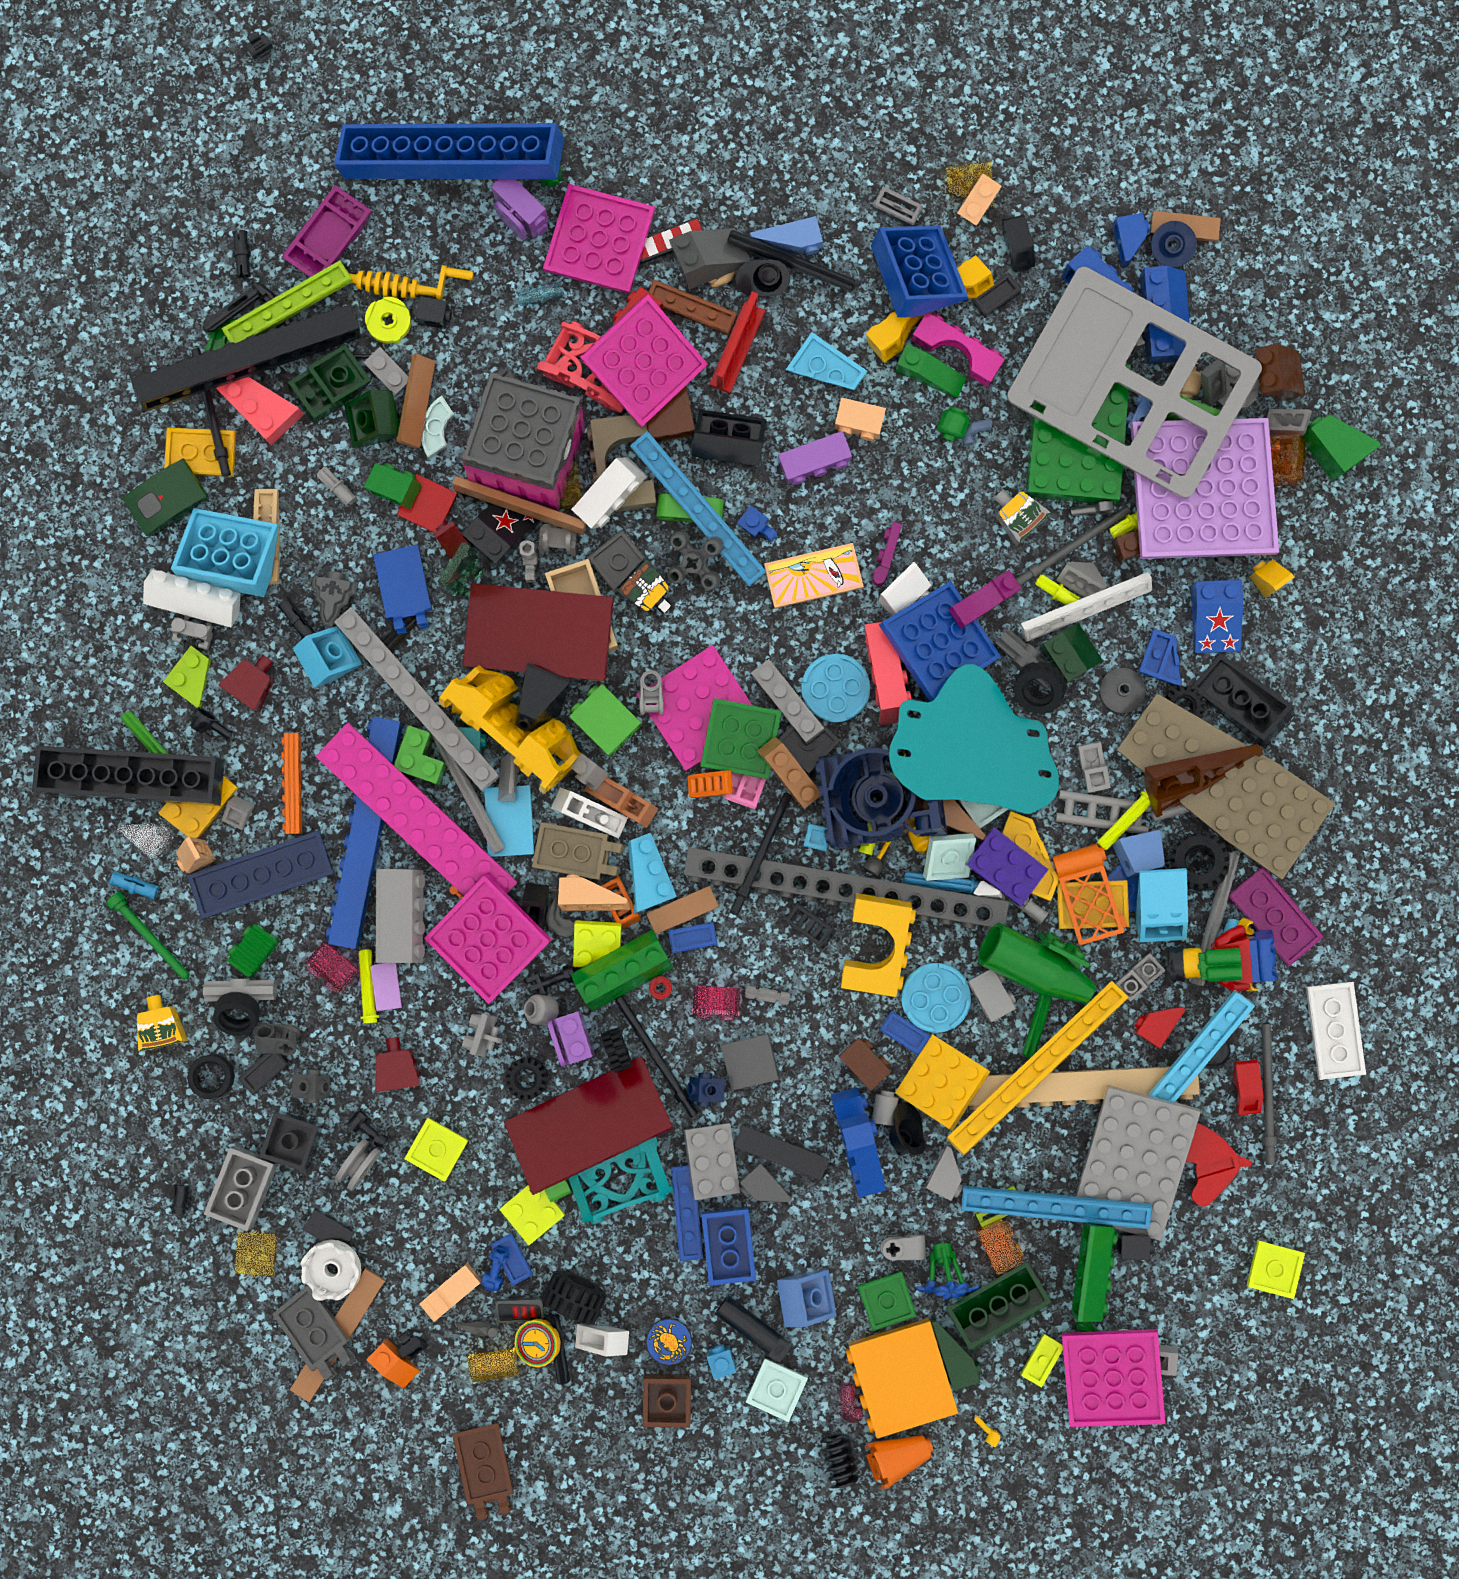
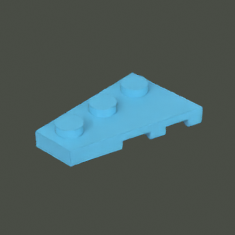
(825, 363)
(650, 878)

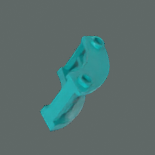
(638, 1155)

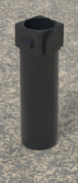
(753, 1329)

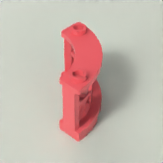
(558, 369)

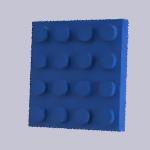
(933, 641)

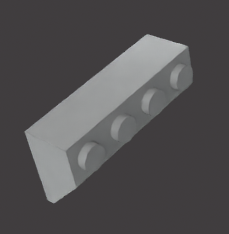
(399, 916)

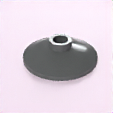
(1114, 698)

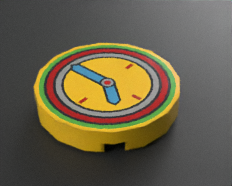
(537, 1342)

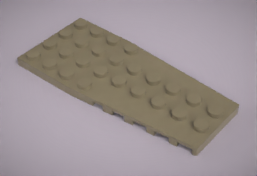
(1253, 808)

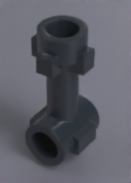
(358, 1122)

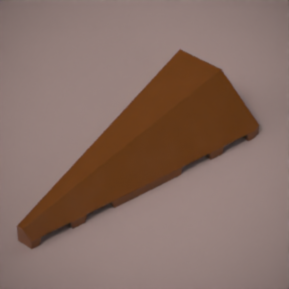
(1177, 779)

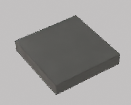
(616, 559)

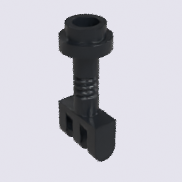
(542, 984)

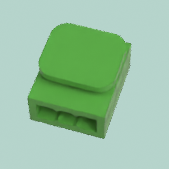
(604, 719)

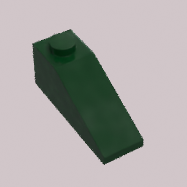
(958, 1362)

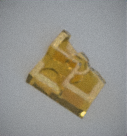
(964, 177)

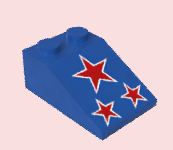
(1217, 616)

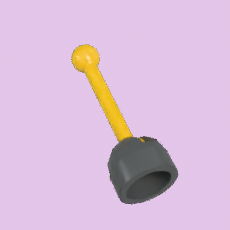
(874, 865)

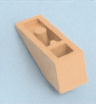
(194, 855)
(583, 895)

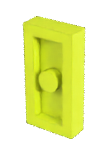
(1042, 1360)

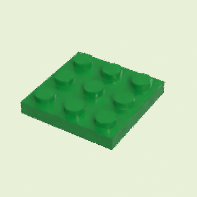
(736, 735)

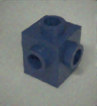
(706, 1089)

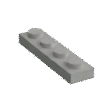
(788, 701)

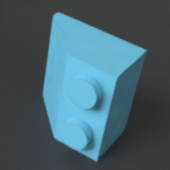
(326, 656)

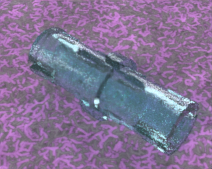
(540, 293)

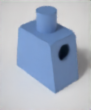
(1140, 852)

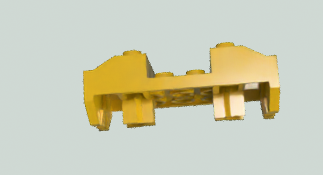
(490, 709)

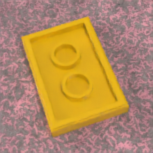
(197, 449)
(1120, 894)

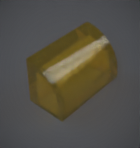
(493, 1365)

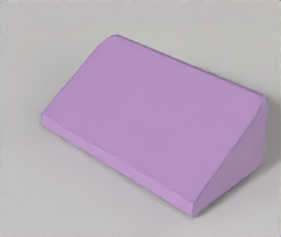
(386, 986)

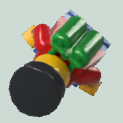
(1232, 961)

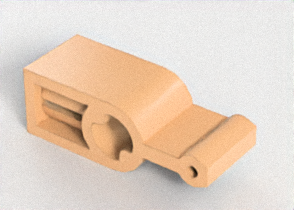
(450, 1292)

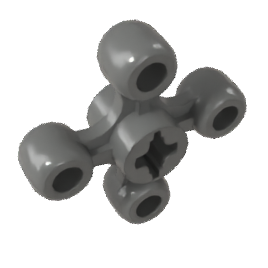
(689, 554)

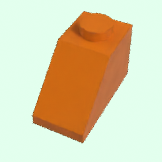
(392, 1365)

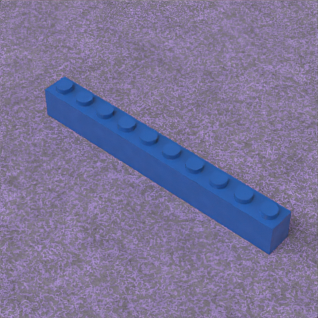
(362, 849)

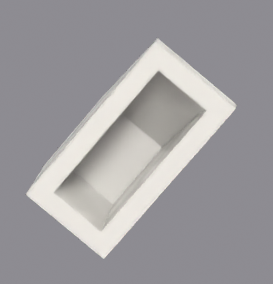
(602, 1340)

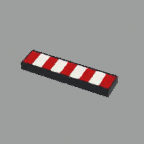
(658, 243)

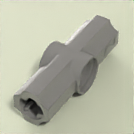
(255, 988)

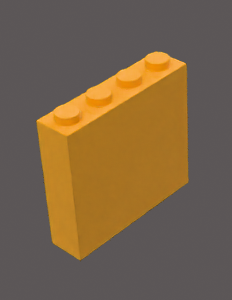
(901, 1378)

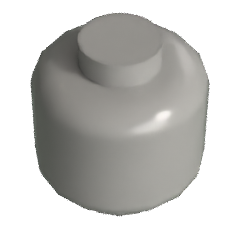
(541, 1009)

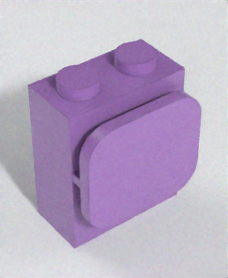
(519, 209)
(571, 1038)

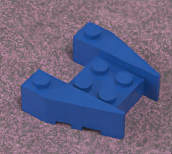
(859, 1141)

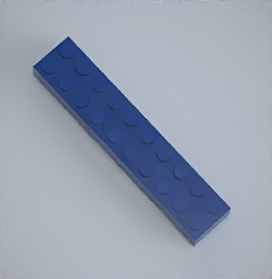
(450, 151)

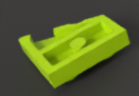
(189, 676)

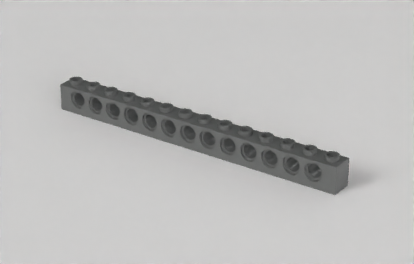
(696, 857)

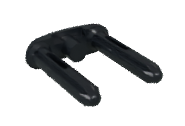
(235, 307)

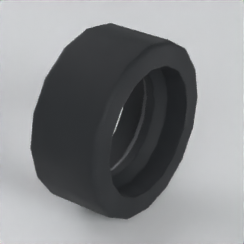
(233, 1026)
(193, 1073)

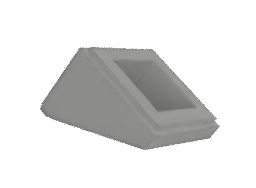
(237, 812)

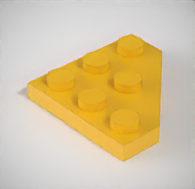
(1024, 834)

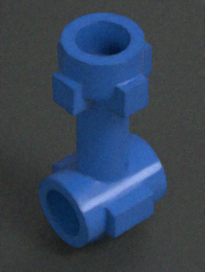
(491, 1280)

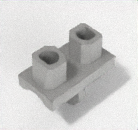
(485, 1035)

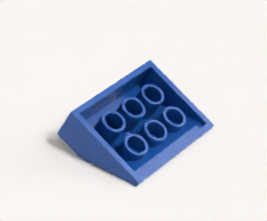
(917, 269)

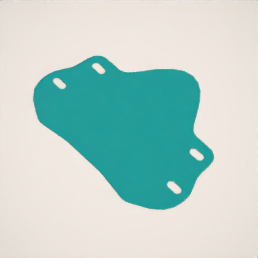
(973, 747)

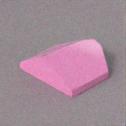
(745, 790)

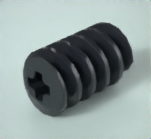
(841, 1460)

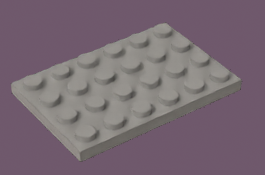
(1138, 1153)

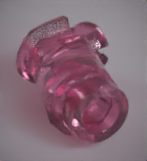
(847, 1400)

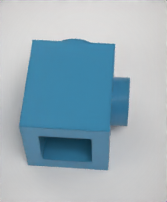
(721, 1361)

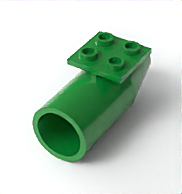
(1042, 967)

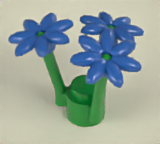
(943, 1256)

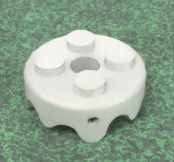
(320, 1280)

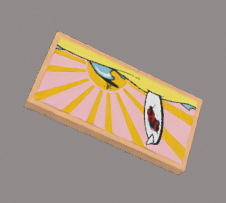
(813, 575)

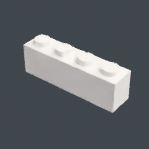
(191, 598)

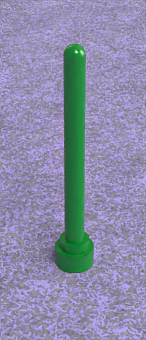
(118, 903)

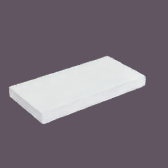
(1335, 1030)

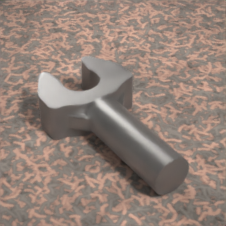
(1101, 508)

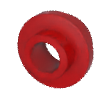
(660, 995)

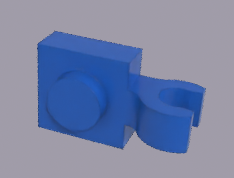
(755, 523)

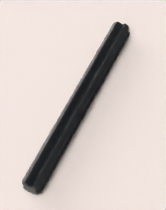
(791, 260)

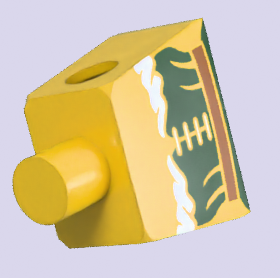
(159, 1026)

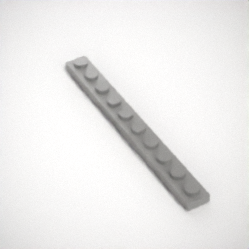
(417, 699)

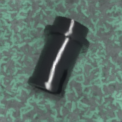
(180, 1199)

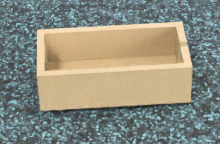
(577, 579)

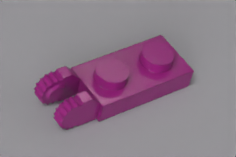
(885, 556)

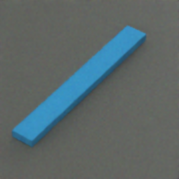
(697, 507)
(1056, 1207)

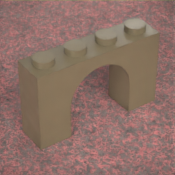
(607, 435)

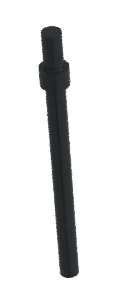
(220, 452)
(743, 891)
(680, 1093)

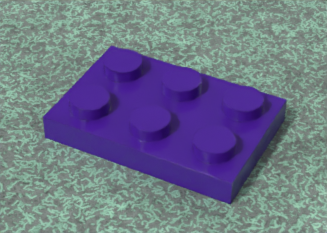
(1006, 866)

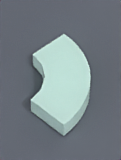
(434, 427)

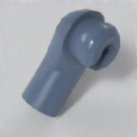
(974, 428)

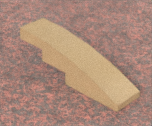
(267, 510)

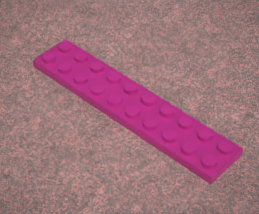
(410, 812)

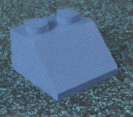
(806, 1298)

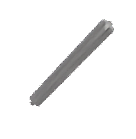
(472, 800)
(1217, 910)

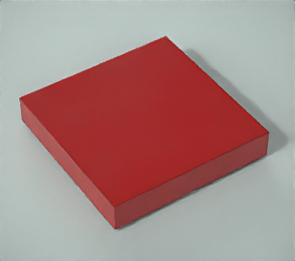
(430, 505)

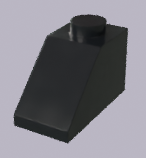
(536, 902)

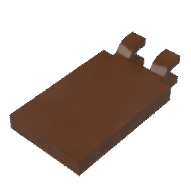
(484, 1468)

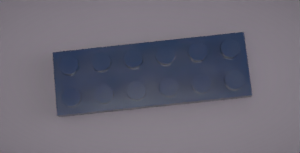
(260, 874)

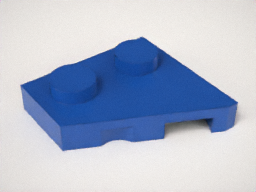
(1161, 658)

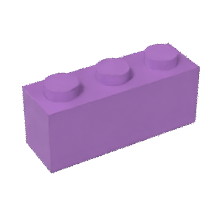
(815, 458)

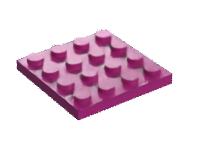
(599, 239)
(643, 360)
(688, 703)
(488, 938)
(1113, 1378)

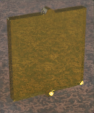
(255, 1253)

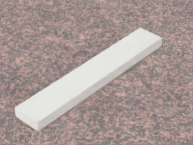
(1086, 607)

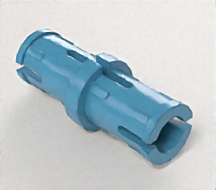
(134, 885)

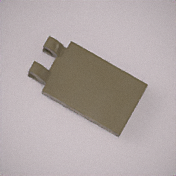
(574, 851)

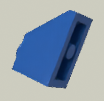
(1129, 235)

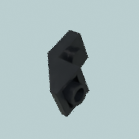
(1020, 243)

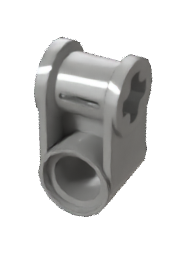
(651, 695)
(908, 1247)

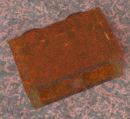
(999, 1246)

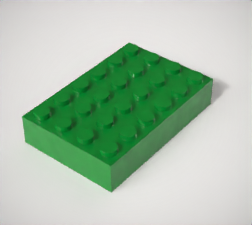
(1071, 470)

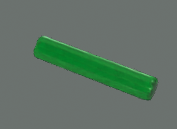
(1037, 1026)

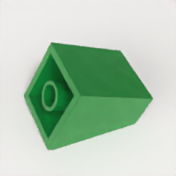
(1337, 445)

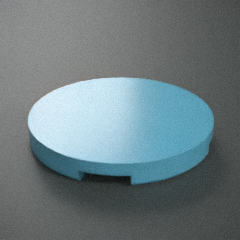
(835, 688)
(936, 997)

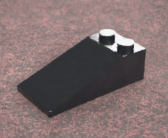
(1244, 700)

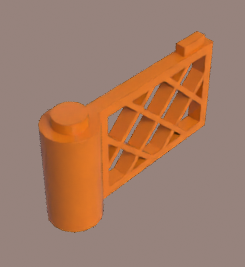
(1084, 863)

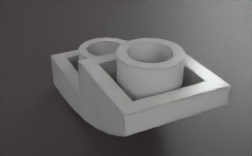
(1140, 976)

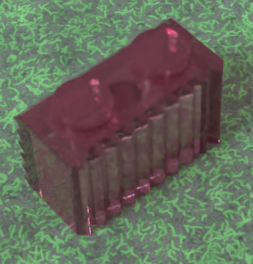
(332, 967)
(716, 1001)

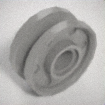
(357, 1164)

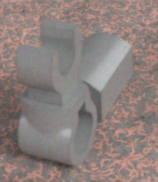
(529, 555)

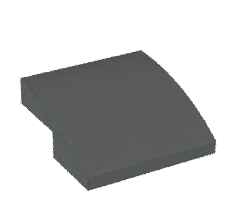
(750, 1062)

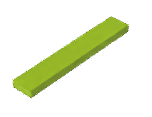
(288, 303)

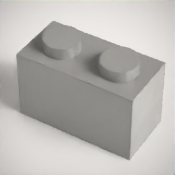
(991, 994)

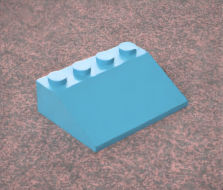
(227, 552)

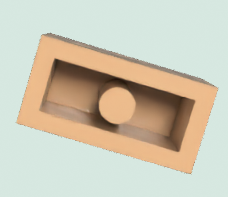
(979, 199)
(859, 419)

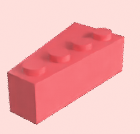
(261, 408)
(886, 674)

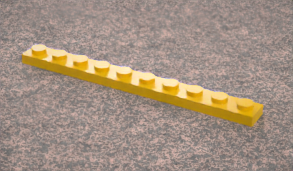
(1037, 1068)

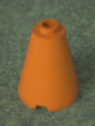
(897, 1457)

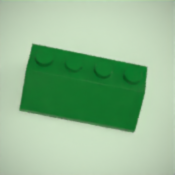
(621, 971)
(1093, 1272)

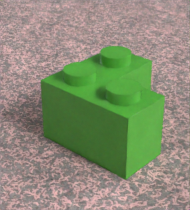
(413, 757)

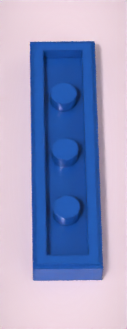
(686, 1215)

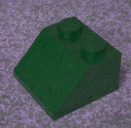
(372, 418)
(1071, 652)

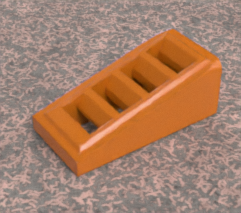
(709, 784)
(629, 920)

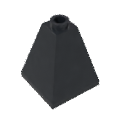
(540, 698)

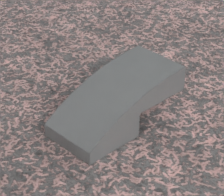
(1093, 766)

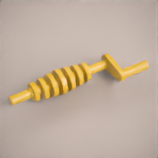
(405, 286)

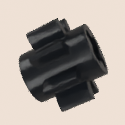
(259, 46)

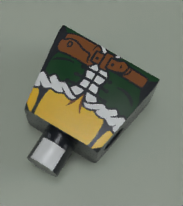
(645, 587)

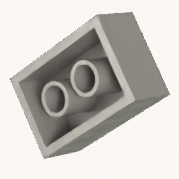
(241, 1188)

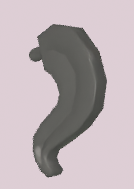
(555, 922)

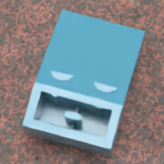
(1162, 905)

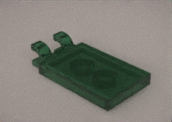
(459, 570)

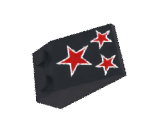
(498, 532)

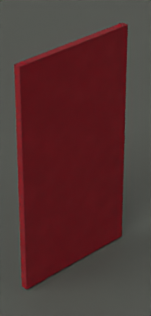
(538, 627)
(587, 1125)

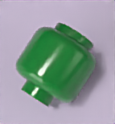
(953, 424)

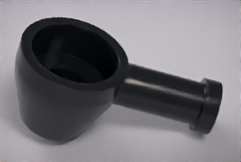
(204, 720)

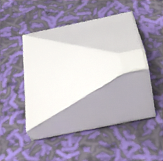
(988, 891)

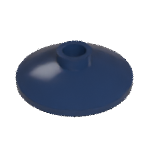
(1184, 239)

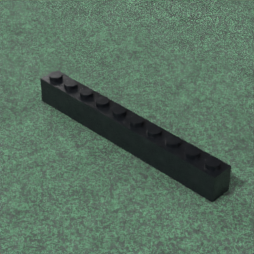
(245, 358)

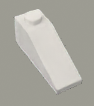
(589, 812)

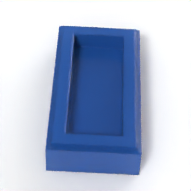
(692, 937)
(904, 1032)
(517, 1267)

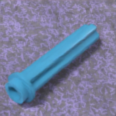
(953, 884)

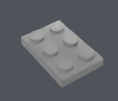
(711, 1161)

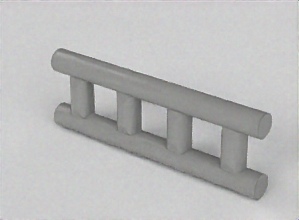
(1091, 820)

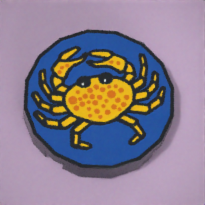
(669, 1341)

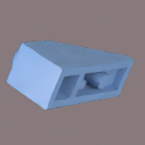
(794, 237)

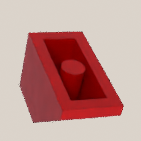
(1157, 1025)

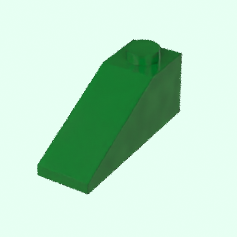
(930, 371)

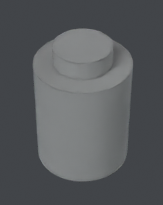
(884, 1108)

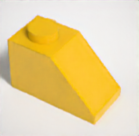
(1270, 577)

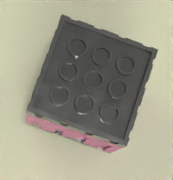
(524, 440)

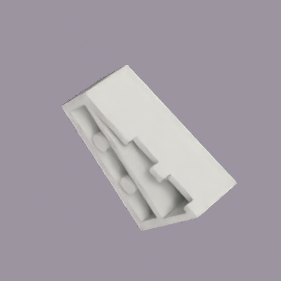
(609, 492)

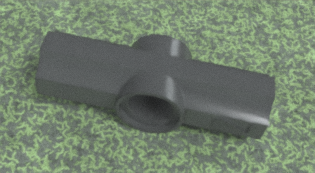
(1020, 652)

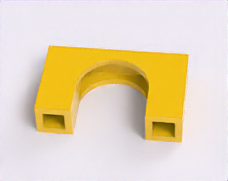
(883, 976)

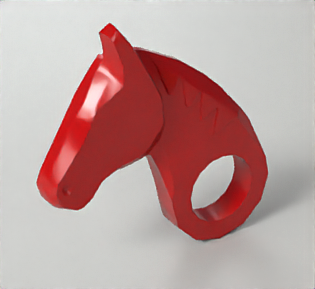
(1214, 1163)

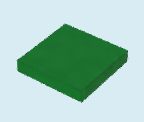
(887, 1300)

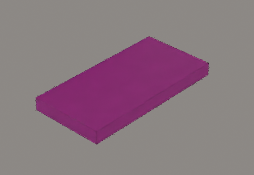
(1271, 908)

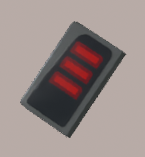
(519, 1309)

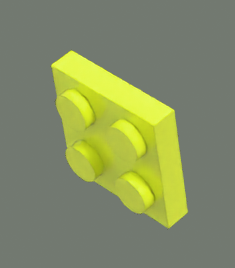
(594, 940)
(436, 1149)
(531, 1214)
(1275, 1269)

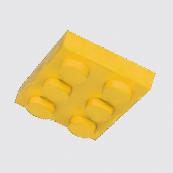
(194, 818)

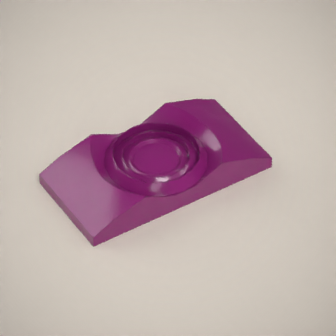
(327, 233)

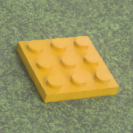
(942, 1082)

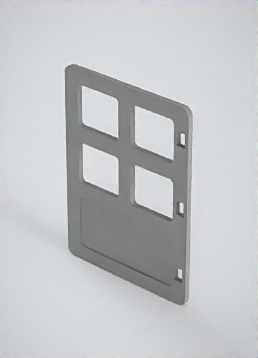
(1086, 354)

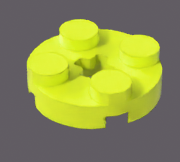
(383, 308)

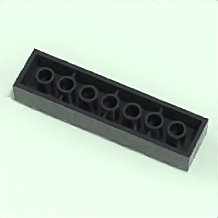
(128, 775)

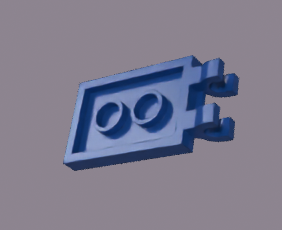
(403, 586)

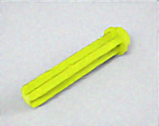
(1124, 821)
(367, 989)

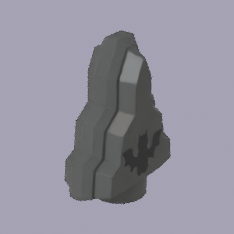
(332, 594)

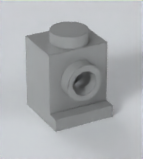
(589, 772)
(1169, 1360)

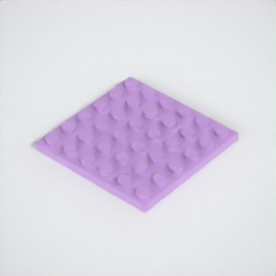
(1231, 505)

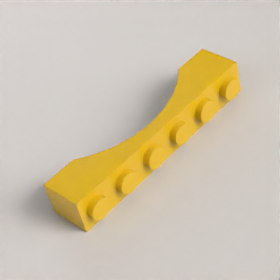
(890, 335)

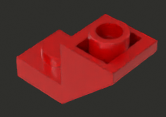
(1249, 1087)

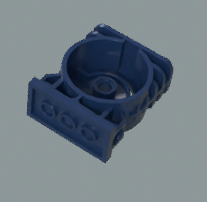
(844, 829)

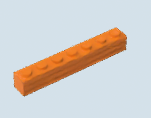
(292, 783)

